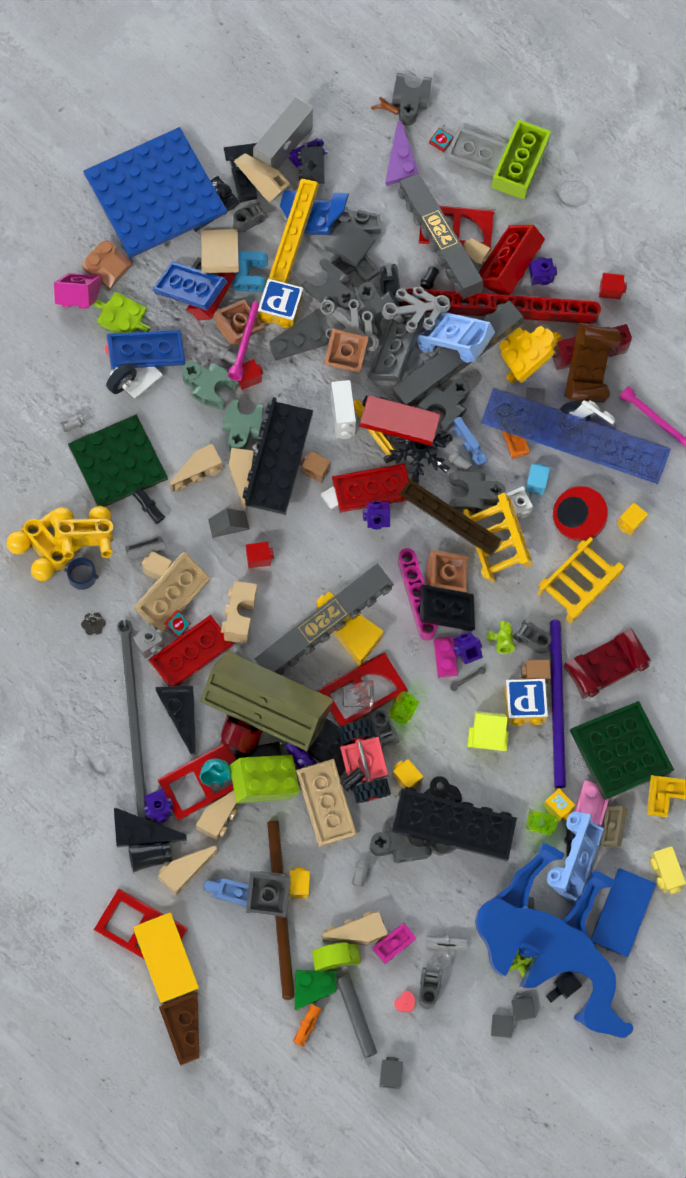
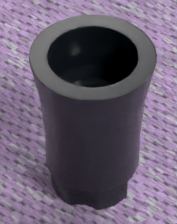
(149, 855)

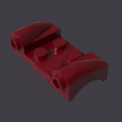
(566, 347)
(607, 664)

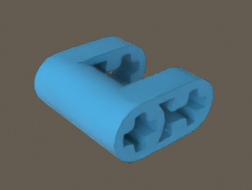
(243, 281)

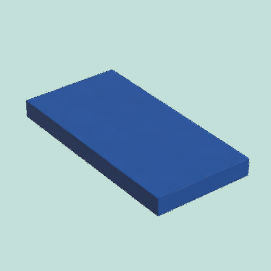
(189, 285)
(146, 349)
(623, 912)

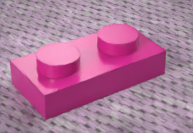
(445, 657)
(394, 943)

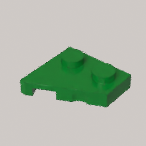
(313, 986)

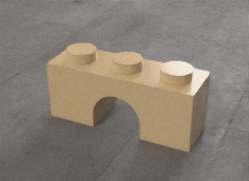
(242, 597)

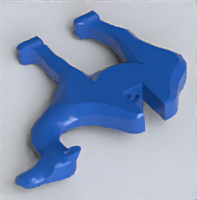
(552, 942)

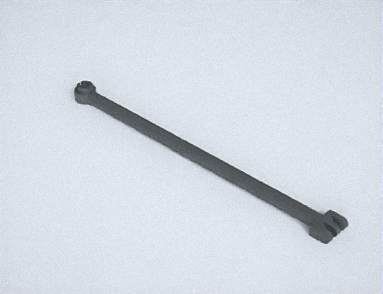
(133, 717)

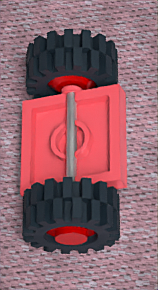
(366, 756)

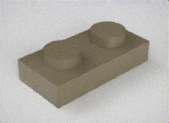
(613, 826)

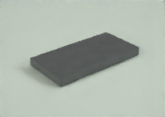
(394, 351)

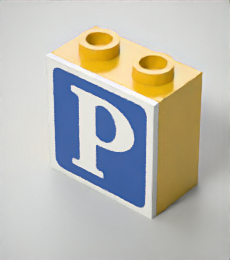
(280, 303)
(525, 701)

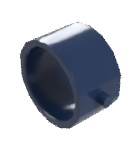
(81, 585)

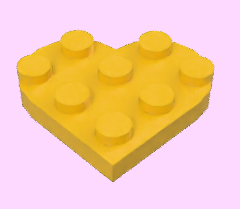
(527, 351)

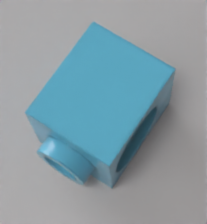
(537, 479)

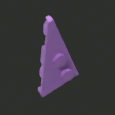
(401, 160)

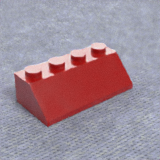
(511, 258)

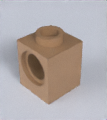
(315, 466)
(536, 670)

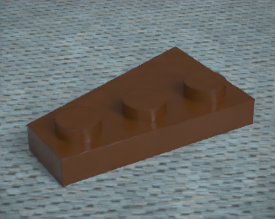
(183, 1027)

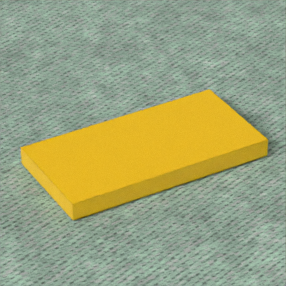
(165, 958)

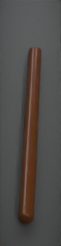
(281, 922)

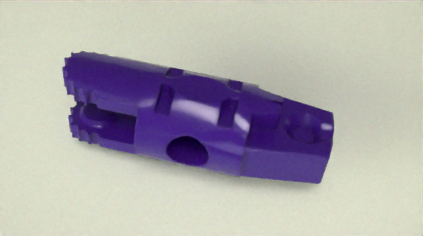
(301, 757)

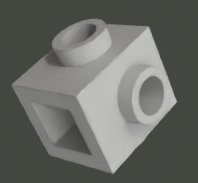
(149, 641)

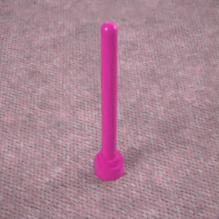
(236, 371)
(629, 396)

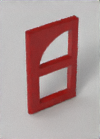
(480, 217)
(377, 666)
(221, 752)
(148, 912)

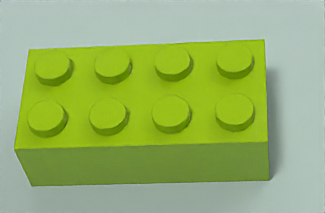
(521, 159)

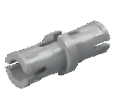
(446, 943)

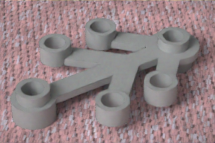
(418, 307)
(353, 325)

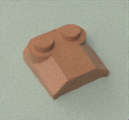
(108, 262)
(233, 320)
(346, 350)
(446, 571)

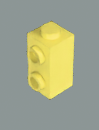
(668, 870)

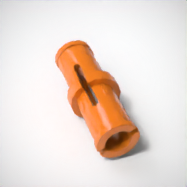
(307, 1025)

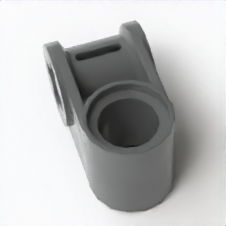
(251, 215)
(531, 637)
(385, 731)
(430, 984)

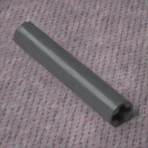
(356, 1016)

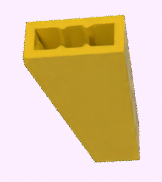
(358, 636)

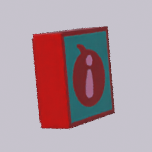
(441, 139)
(177, 623)

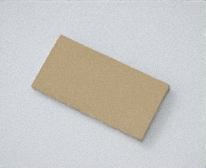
(219, 251)
(172, 591)
(326, 802)

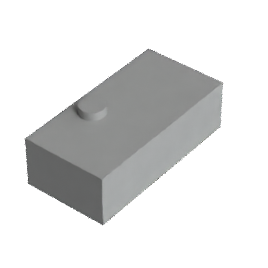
(284, 134)

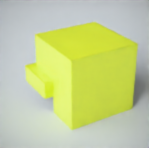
(488, 731)

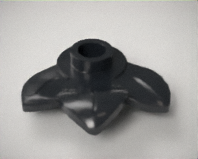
(447, 791)

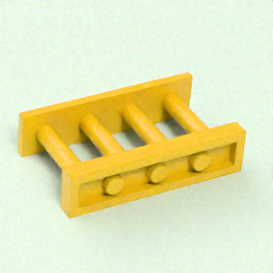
(516, 539)
(587, 598)

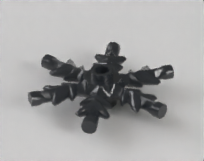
(417, 452)

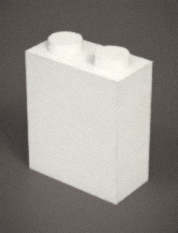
(343, 409)

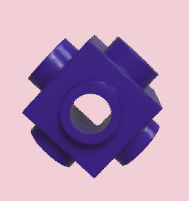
(542, 271)
(377, 514)
(467, 648)
(155, 801)

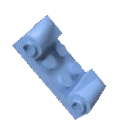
(457, 333)
(572, 879)

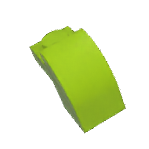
(336, 955)

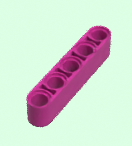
(411, 586)

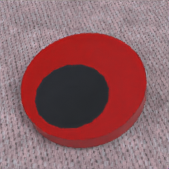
(580, 513)

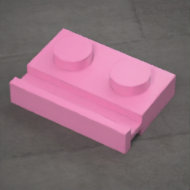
(592, 802)

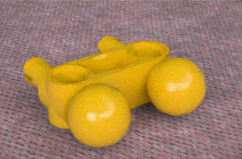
(83, 532)
(44, 545)

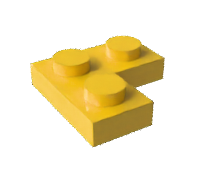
(661, 791)

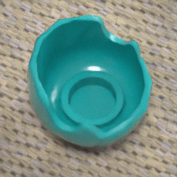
(215, 771)

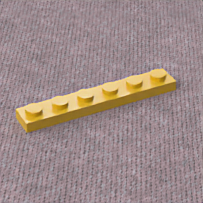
(294, 231)

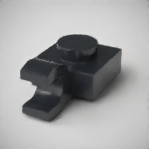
(565, 986)

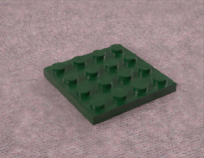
(117, 461)
(621, 750)

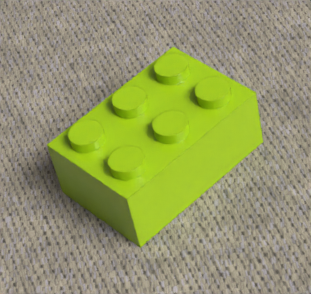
(264, 779)

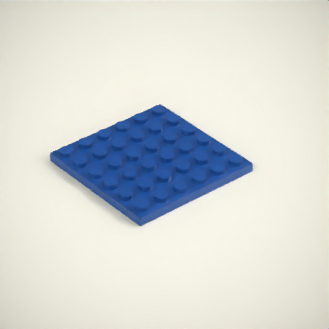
(155, 192)

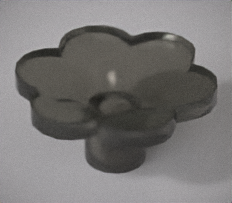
(93, 627)

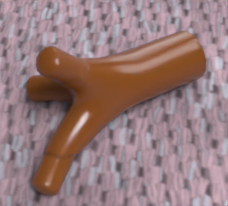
(386, 106)

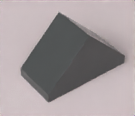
(228, 522)

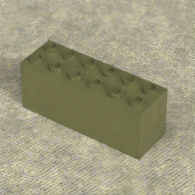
(266, 700)

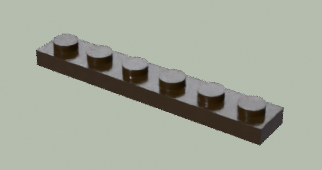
(450, 517)

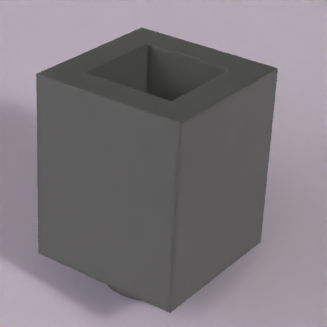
(391, 1073)

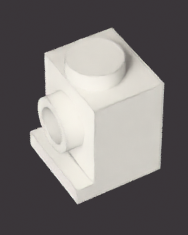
(517, 495)

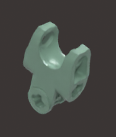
(206, 382)
(242, 426)

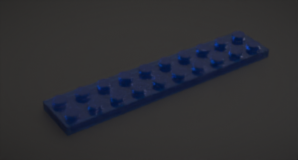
(575, 435)

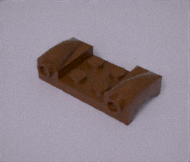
(590, 362)

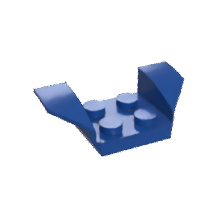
(322, 213)

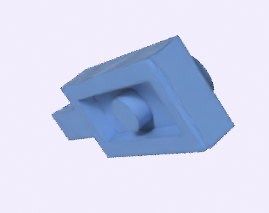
(470, 442)
(228, 891)

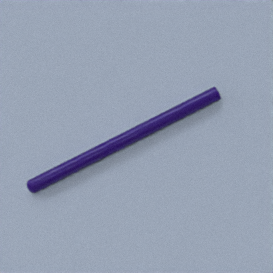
(557, 704)

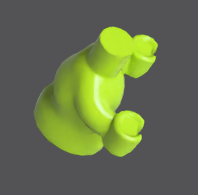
(504, 638)

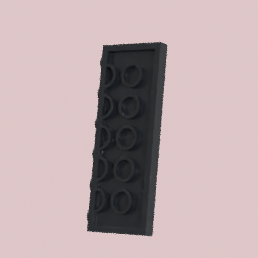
(277, 457)
(454, 823)

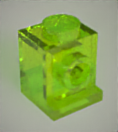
(403, 714)
(547, 828)

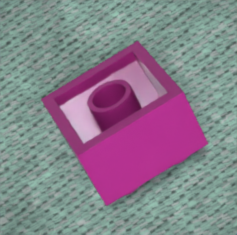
(77, 290)

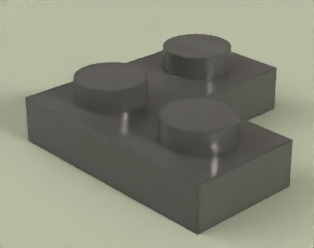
(366, 269)

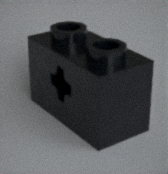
(316, 155)

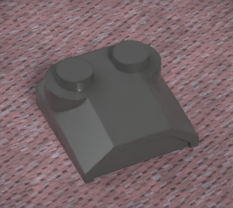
(268, 893)

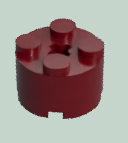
(240, 735)

